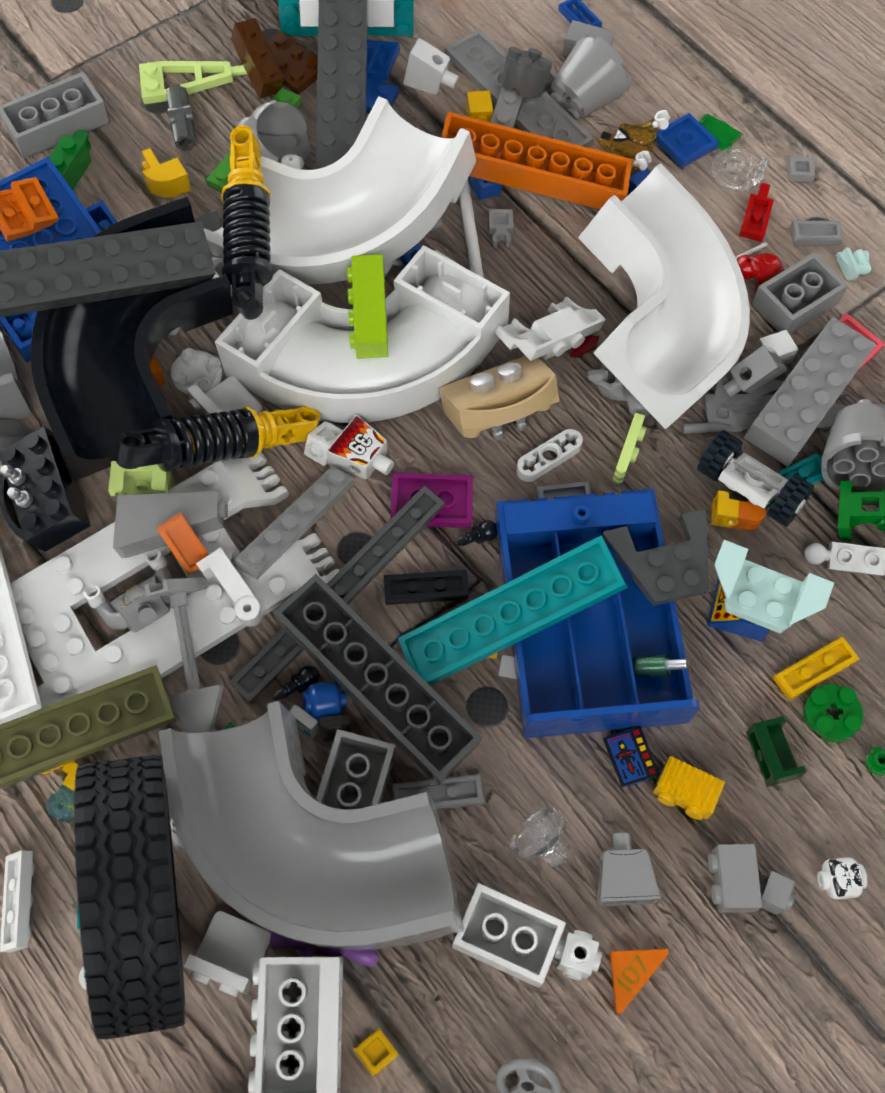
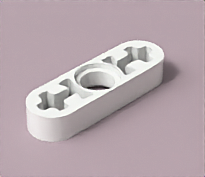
(544, 465)

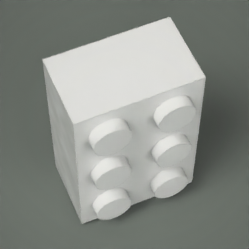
(509, 935)

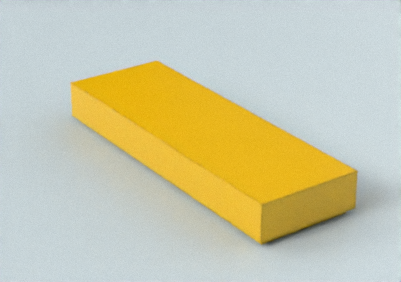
(815, 668)

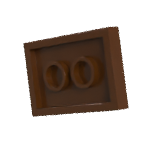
(294, 61)

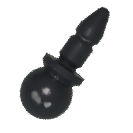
(479, 533)
(299, 682)

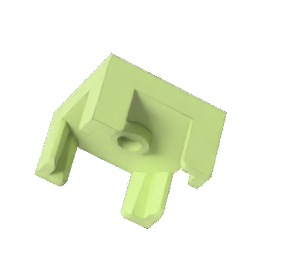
(139, 480)

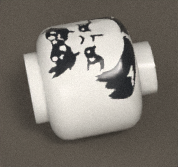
(842, 878)

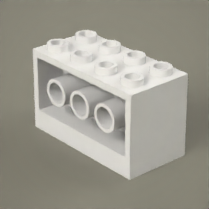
(318, 1013)

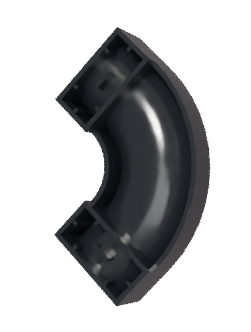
(97, 355)

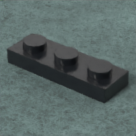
(426, 587)

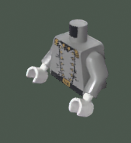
(132, 607)

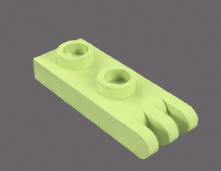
(629, 451)

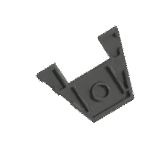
(669, 570)

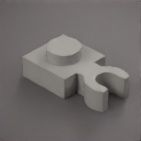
(500, 225)

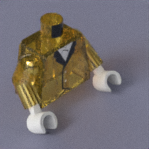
(636, 140)

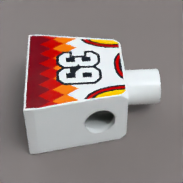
(360, 450)

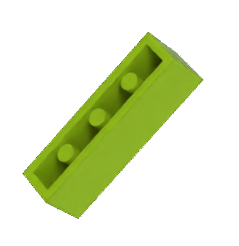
(368, 306)

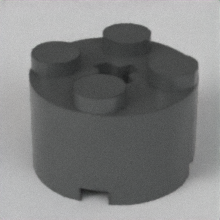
(525, 72)

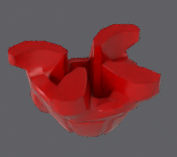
(760, 267)

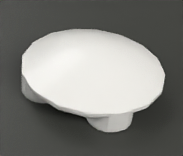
(196, 368)

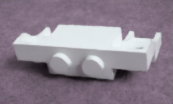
(554, 333)

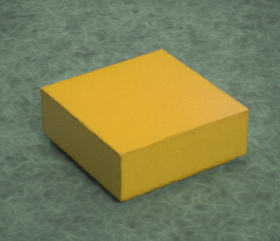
(376, 1052)

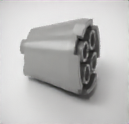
(590, 77)
(856, 448)

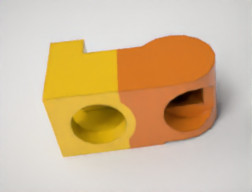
(735, 513)

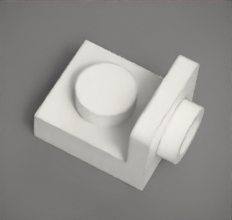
(320, 440)

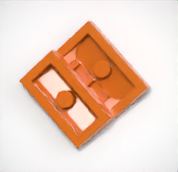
(25, 209)

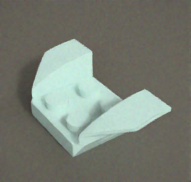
(766, 595)

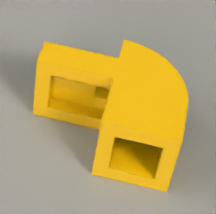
(166, 178)

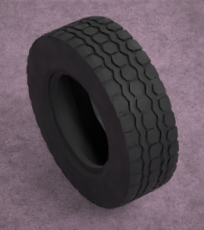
(128, 897)

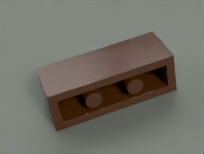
(257, 58)

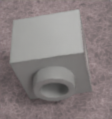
(777, 893)

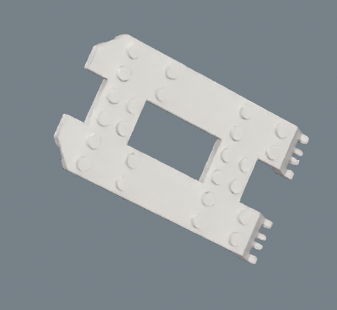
(56, 588)

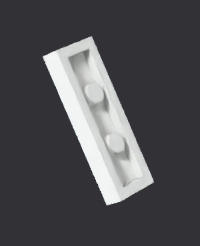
(17, 901)

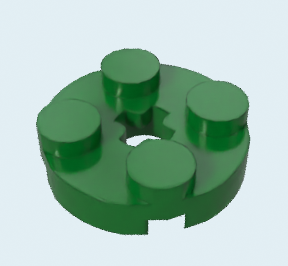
(842, 699)

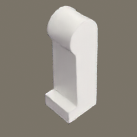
(246, 605)

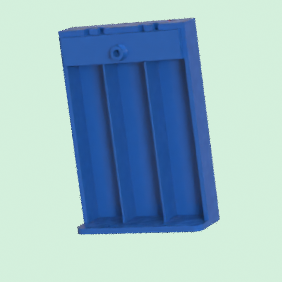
(581, 668)

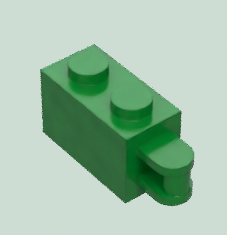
(72, 157)

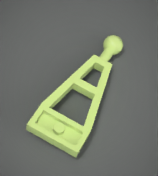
(153, 80)

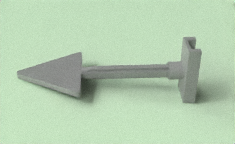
(198, 705)

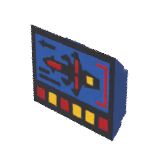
(631, 756)

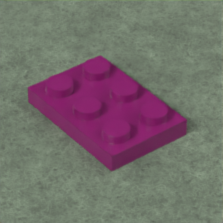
(451, 489)

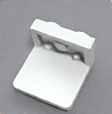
(223, 397)
(229, 954)

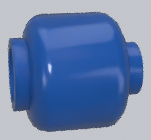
(324, 700)

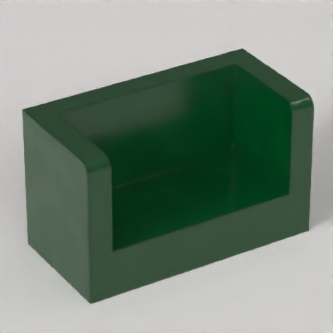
(773, 752)

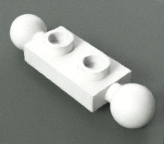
(848, 557)

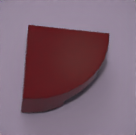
(588, 345)

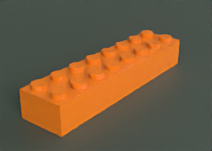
(542, 163)

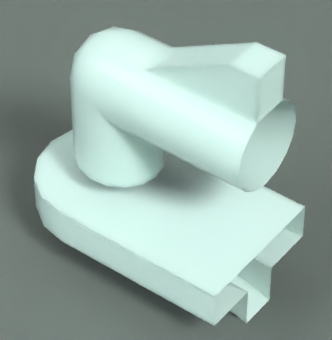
(853, 263)

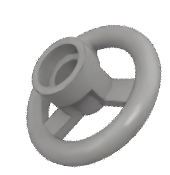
(530, 1077)

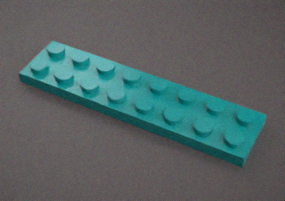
(513, 611)

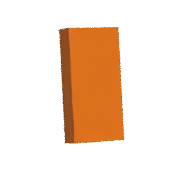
(183, 542)

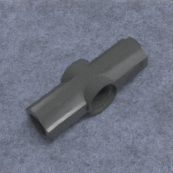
(180, 117)

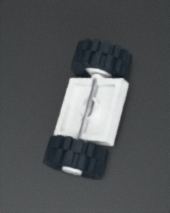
(754, 479)

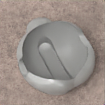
(279, 130)

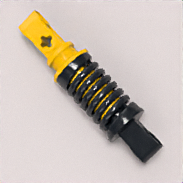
(246, 225)
(213, 437)

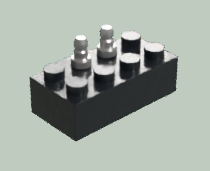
(41, 490)

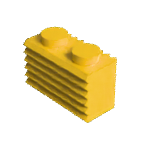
(688, 788)

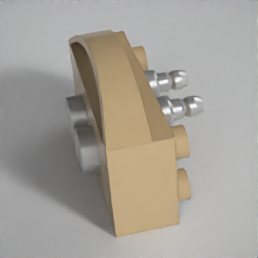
(499, 397)

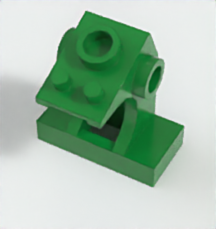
(851, 510)

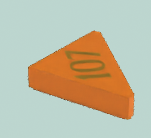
(631, 971)

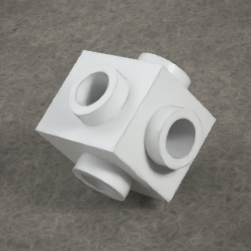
(569, 963)

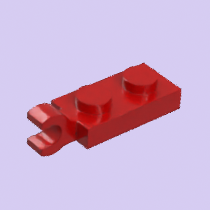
(757, 214)

